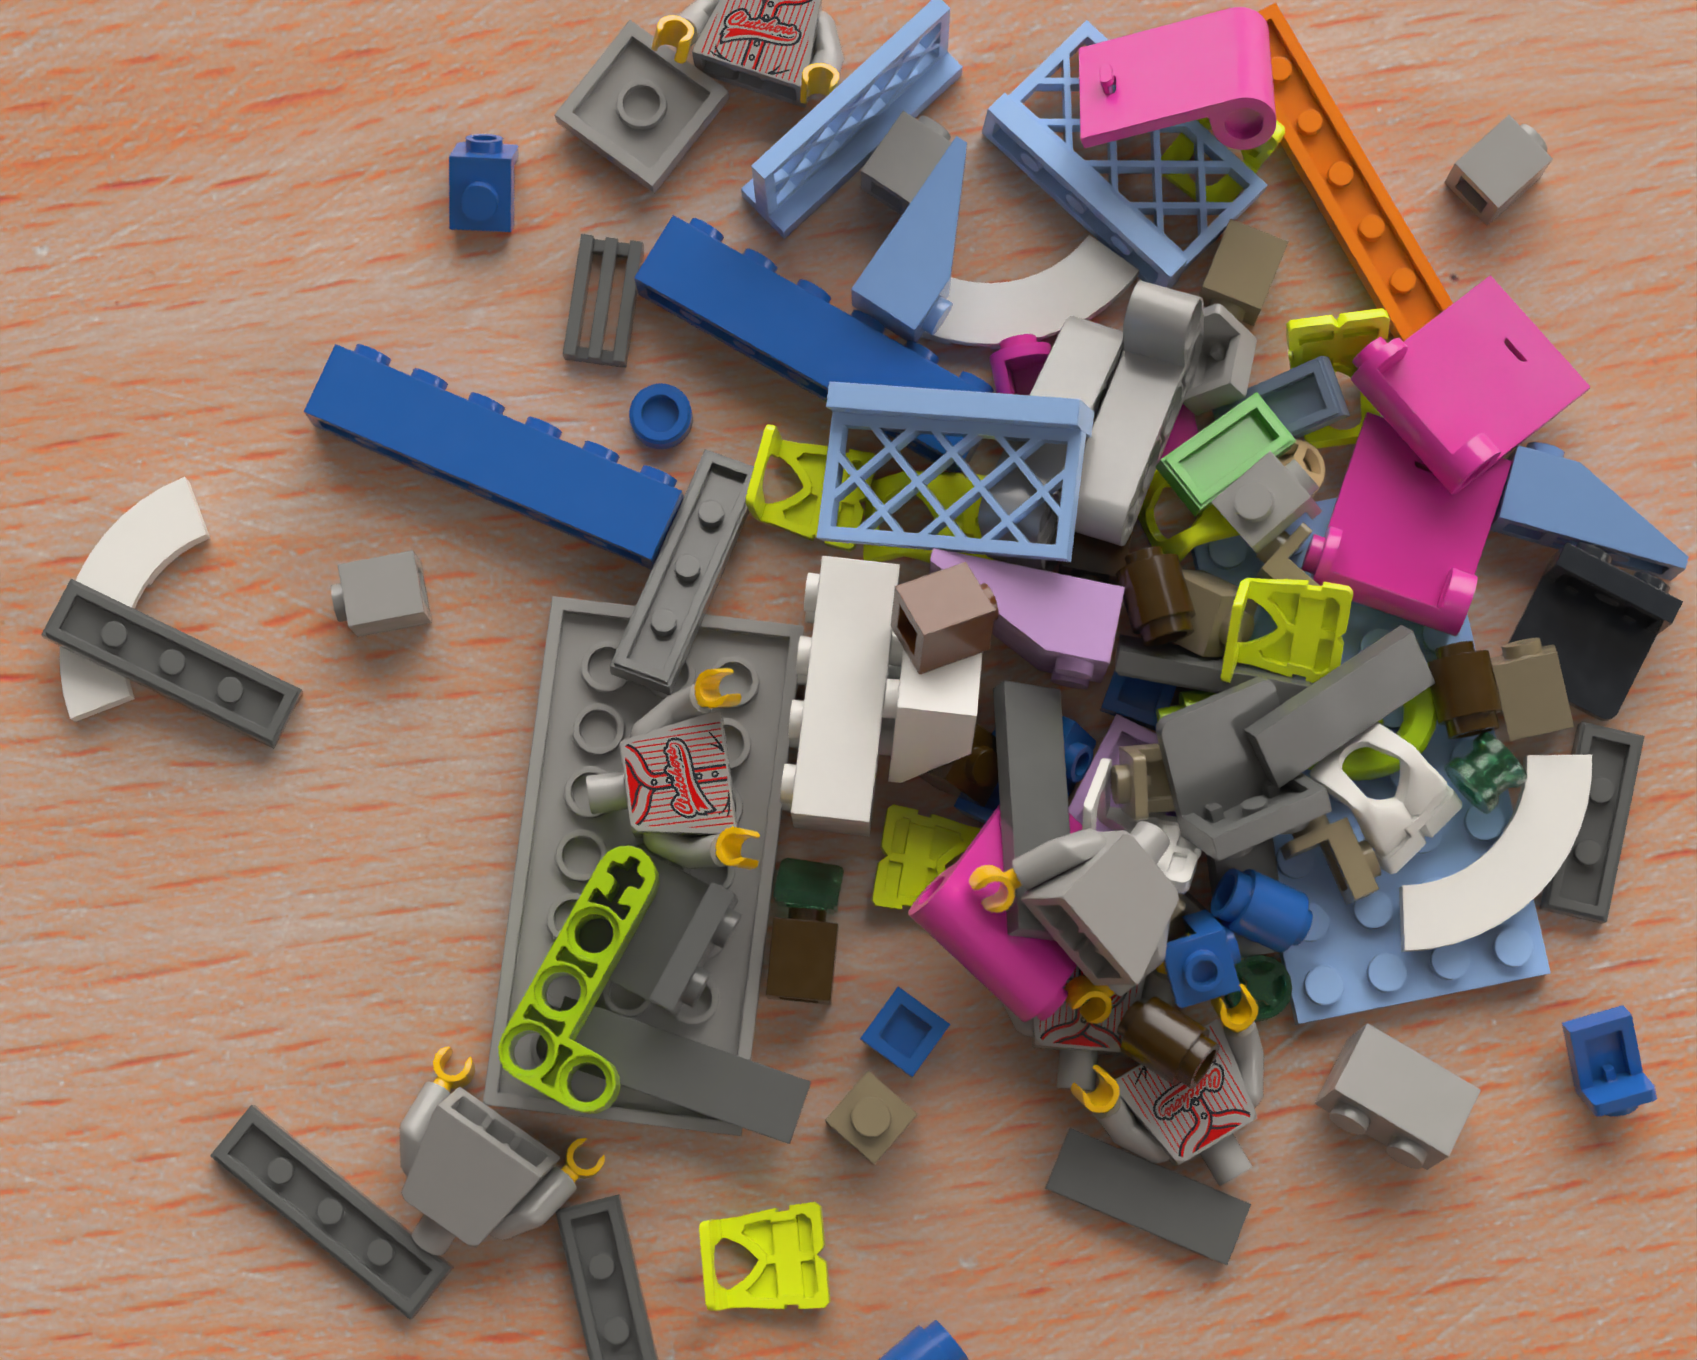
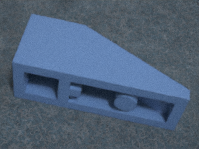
(912, 269)
(1562, 501)

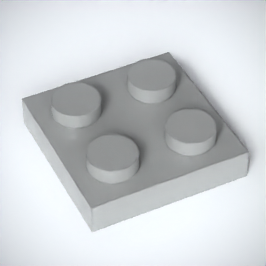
(641, 107)

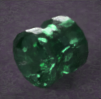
(1485, 772)
(1265, 981)

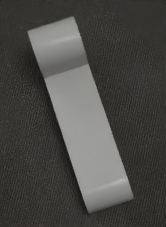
(1076, 368)
(1139, 410)

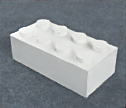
(844, 696)

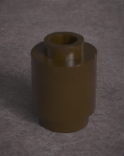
(1156, 596)
(1464, 690)
(1167, 1042)

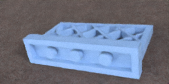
(853, 120)
(1096, 202)
(961, 415)

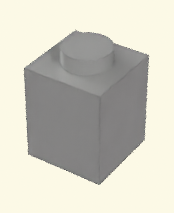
(904, 160)
(1499, 169)
(382, 594)

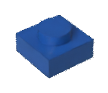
(1136, 699)
(905, 1032)

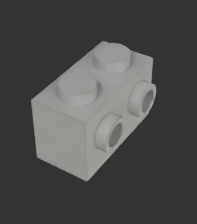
(1397, 1098)

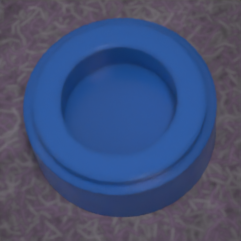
(661, 416)

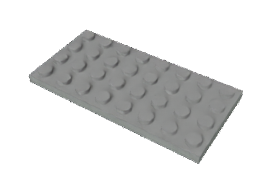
(560, 843)

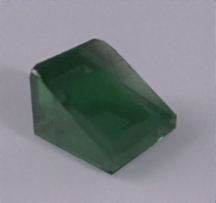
(808, 885)

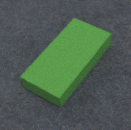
(1224, 452)

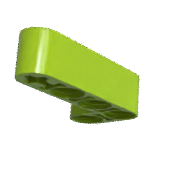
(592, 973)

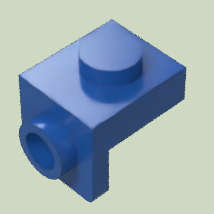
(482, 184)
(1202, 963)
(1607, 1062)

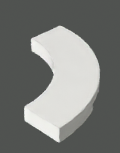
(1038, 304)
(121, 568)
(1513, 869)

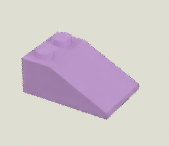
(1048, 617)

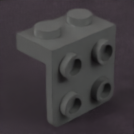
(1218, 780)
(672, 940)

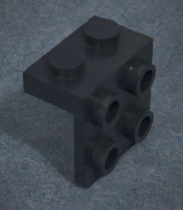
(1598, 624)

